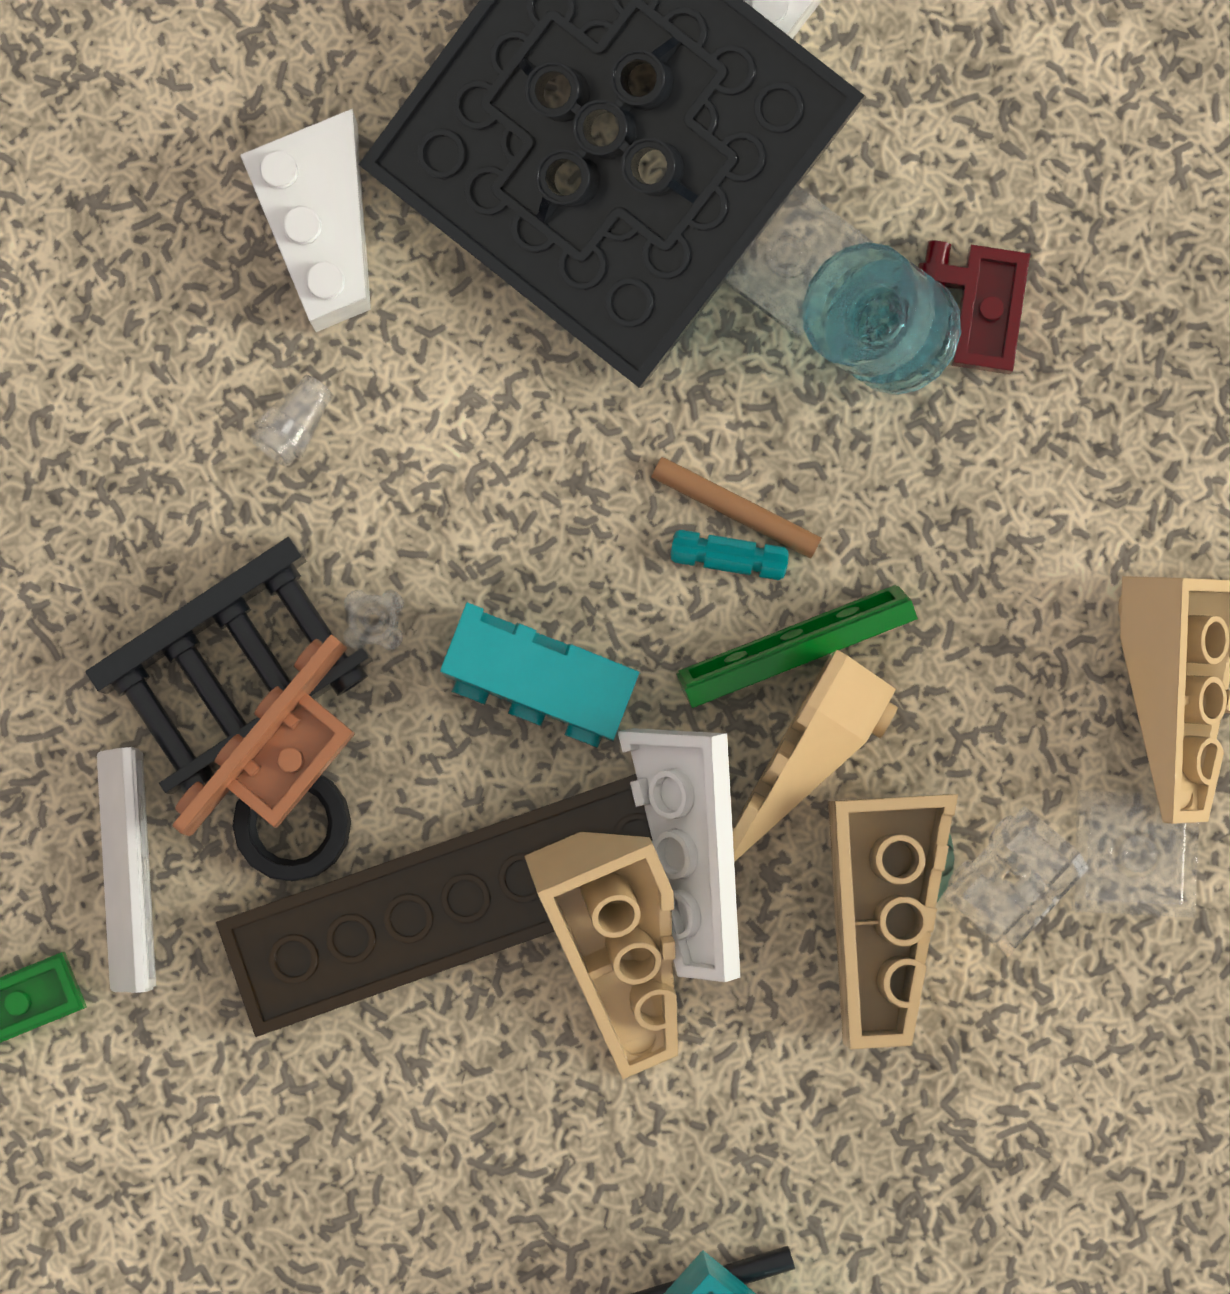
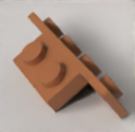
(280, 753)

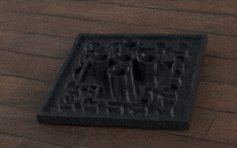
(619, 258)

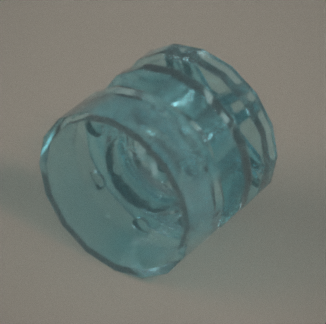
(881, 318)

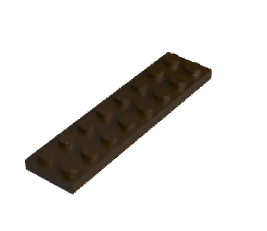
(409, 913)

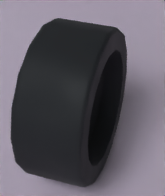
(317, 862)

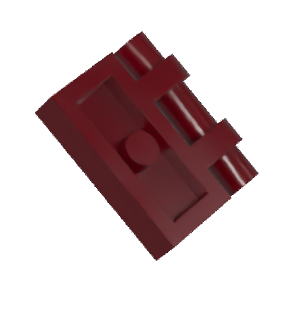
(989, 303)

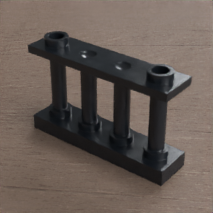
(177, 641)

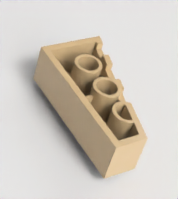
(885, 901)

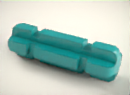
(729, 554)

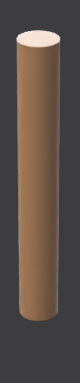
(736, 507)

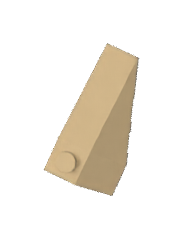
(1180, 680)
(829, 727)
(616, 931)

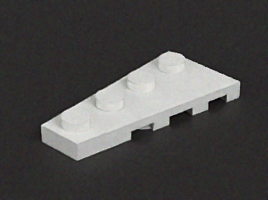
(690, 820)

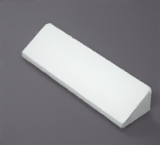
(126, 870)

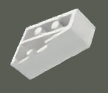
(315, 210)

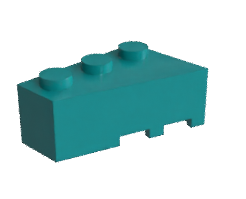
(538, 676)

